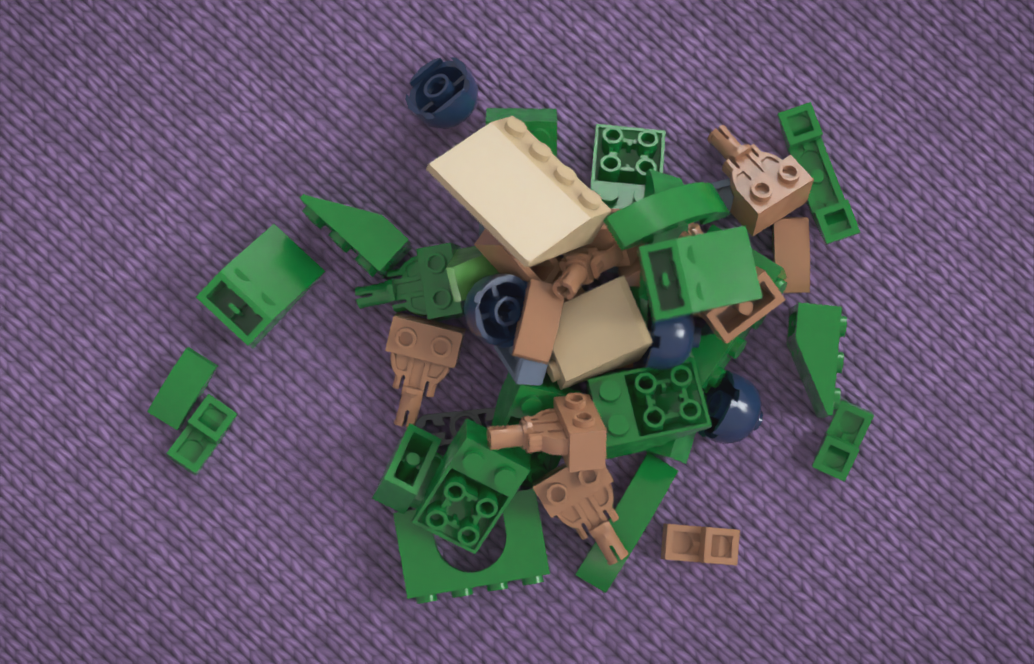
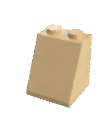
(598, 334)

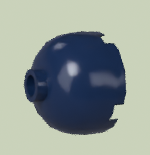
(443, 93)
(495, 308)
(671, 341)
(733, 410)

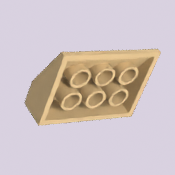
(521, 192)

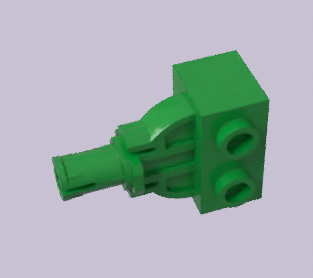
(422, 286)
(409, 470)

